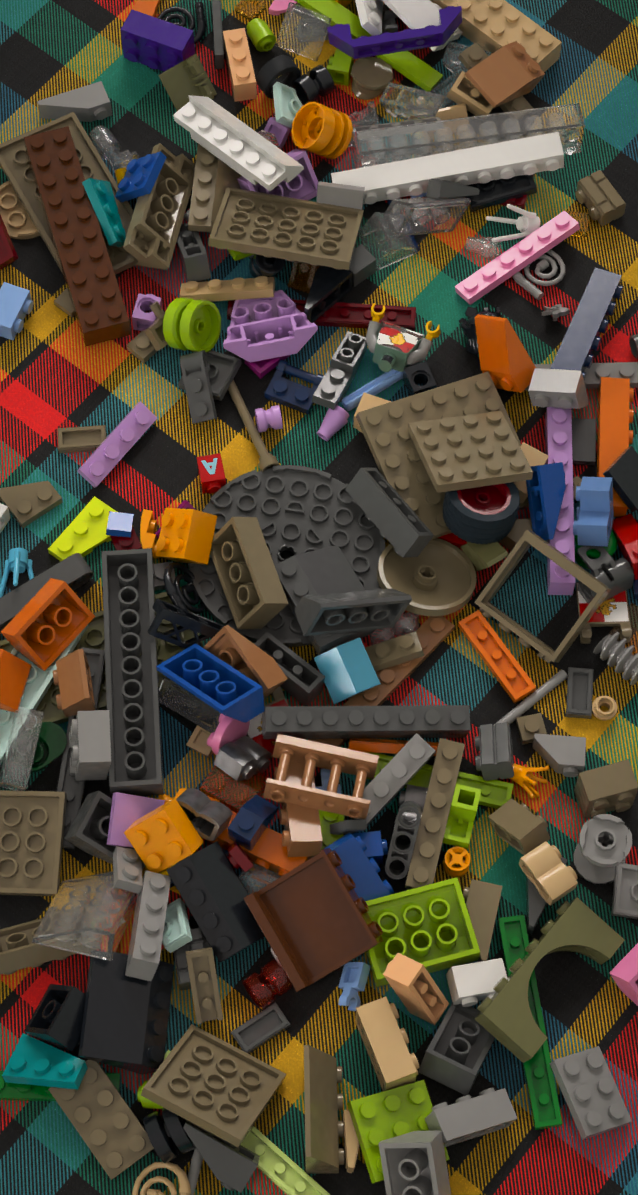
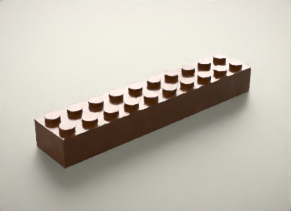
(77, 237)

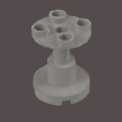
(601, 847)

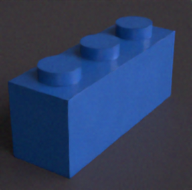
(360, 868)

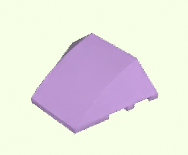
(267, 328)

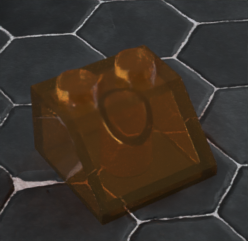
(231, 792)

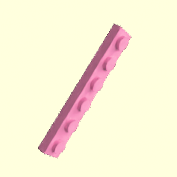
(517, 257)

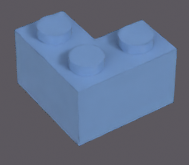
(595, 511)

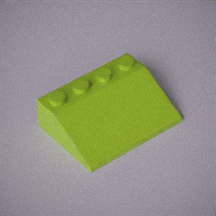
(425, 926)

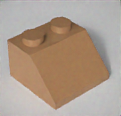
(74, 683)

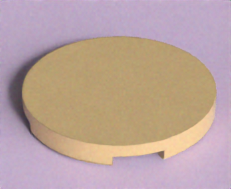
(14, 214)

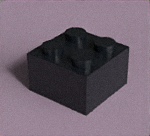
(59, 1017)

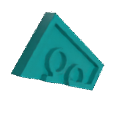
(106, 210)
(43, 1065)

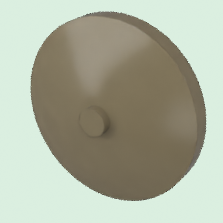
(437, 579)

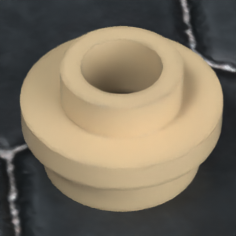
(604, 701)

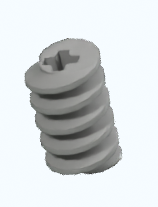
(619, 656)

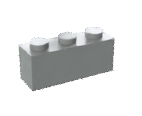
(472, 1116)

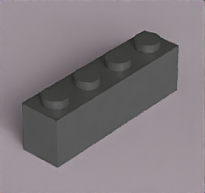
(389, 512)

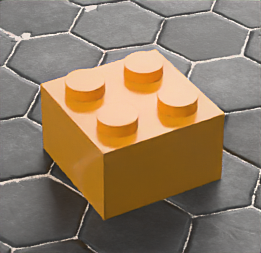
(186, 535)
(163, 836)

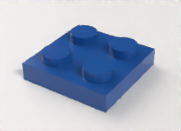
(140, 176)

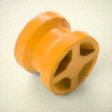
(456, 856)

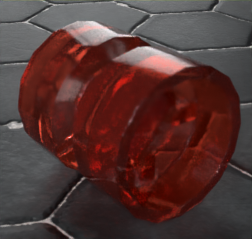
(267, 984)

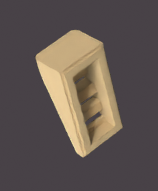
(351, 1142)

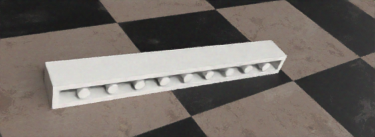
(461, 166)

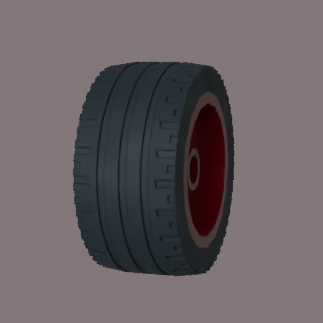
(482, 513)

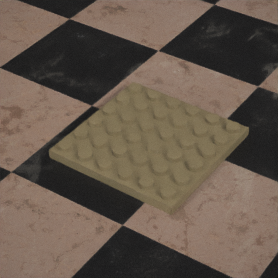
(395, 453)

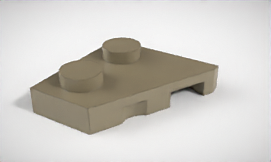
(30, 501)

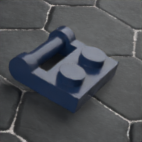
(289, 392)

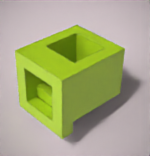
(340, 67)

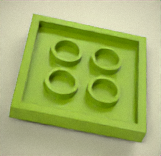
(388, 1116)

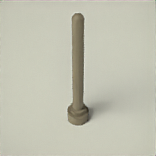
(266, 459)

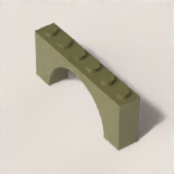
(508, 1011)

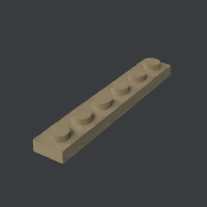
(435, 814)

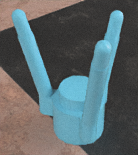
(17, 563)

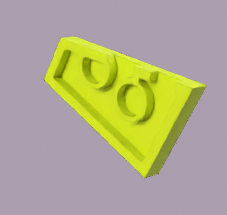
(84, 532)

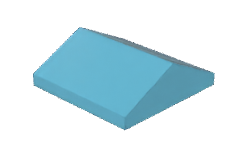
(347, 670)

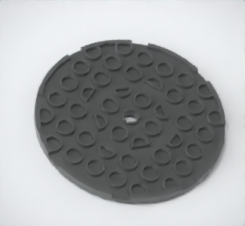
(299, 513)

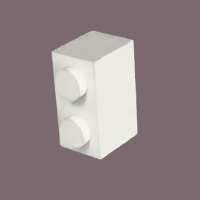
(474, 981)

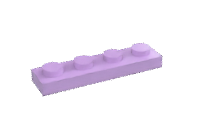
(117, 444)

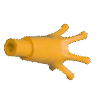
(524, 776)

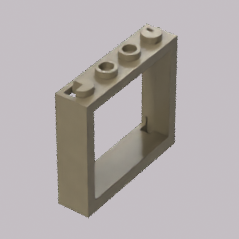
(508, 624)

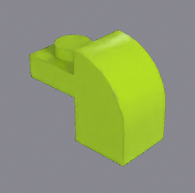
(462, 816)

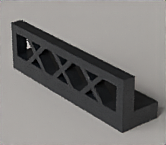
(186, 620)

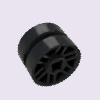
(167, 1134)

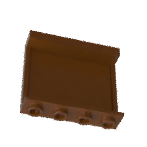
(314, 919)

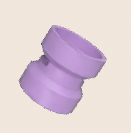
(268, 419)

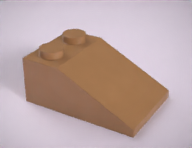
(505, 74)
(247, 659)

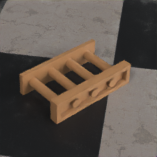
(324, 756)

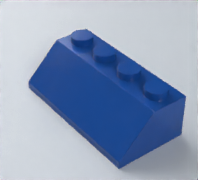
(215, 683)

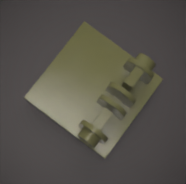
(187, 79)

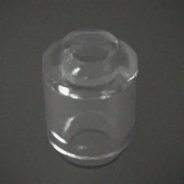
(104, 139)

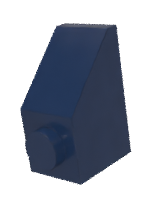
(251, 821)

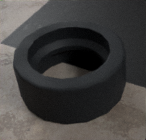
(271, 71)

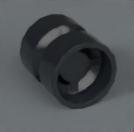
(314, 84)
(265, 266)

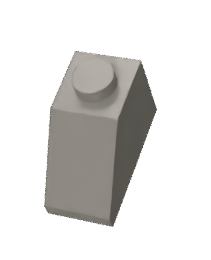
(561, 752)

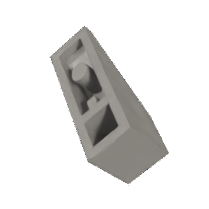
(87, 103)

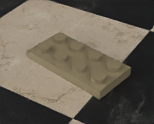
(104, 1121)

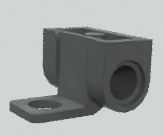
(614, 574)

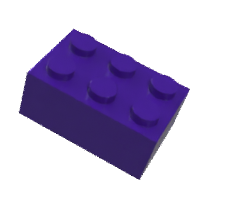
(155, 41)

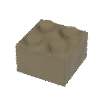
(606, 789)

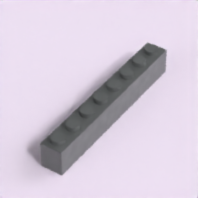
(366, 721)

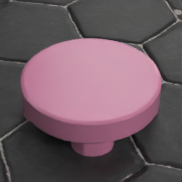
(227, 731)

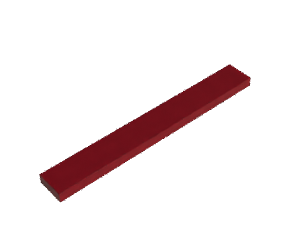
(355, 315)

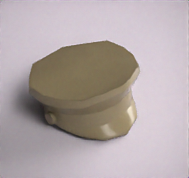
(370, 77)

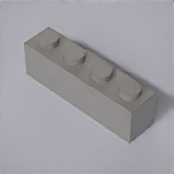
(396, 775)
(148, 926)

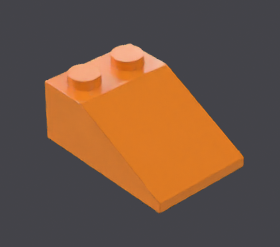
(503, 354)

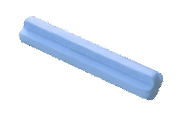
(372, 388)

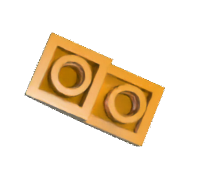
(147, 531)

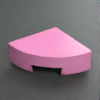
(280, 6)

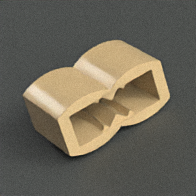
(548, 873)

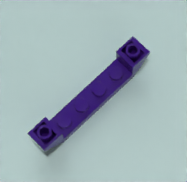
(406, 40)

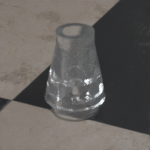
(483, 246)

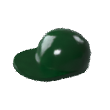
(50, 745)

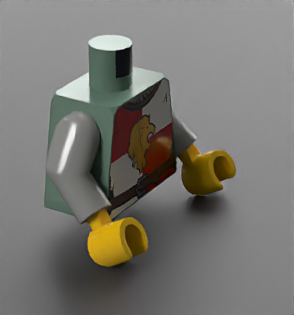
(397, 346)

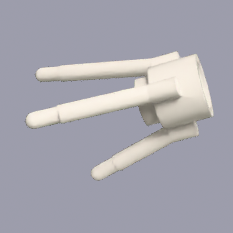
(526, 224)

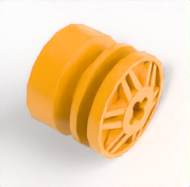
(321, 130)

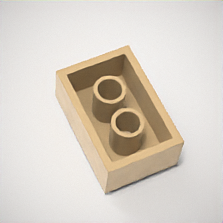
(386, 1044)

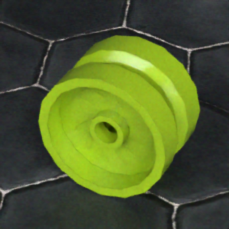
(191, 324)

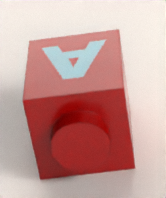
(211, 473)

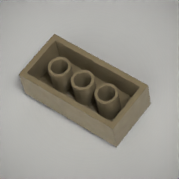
(247, 573)

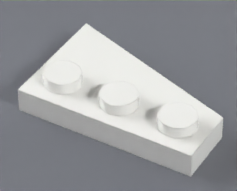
(370, 15)

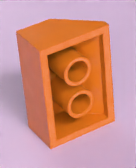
(48, 623)

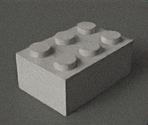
(90, 745)

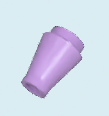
(333, 422)

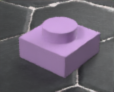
(281, 131)

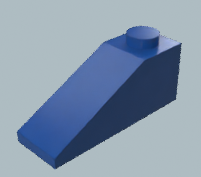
(545, 498)

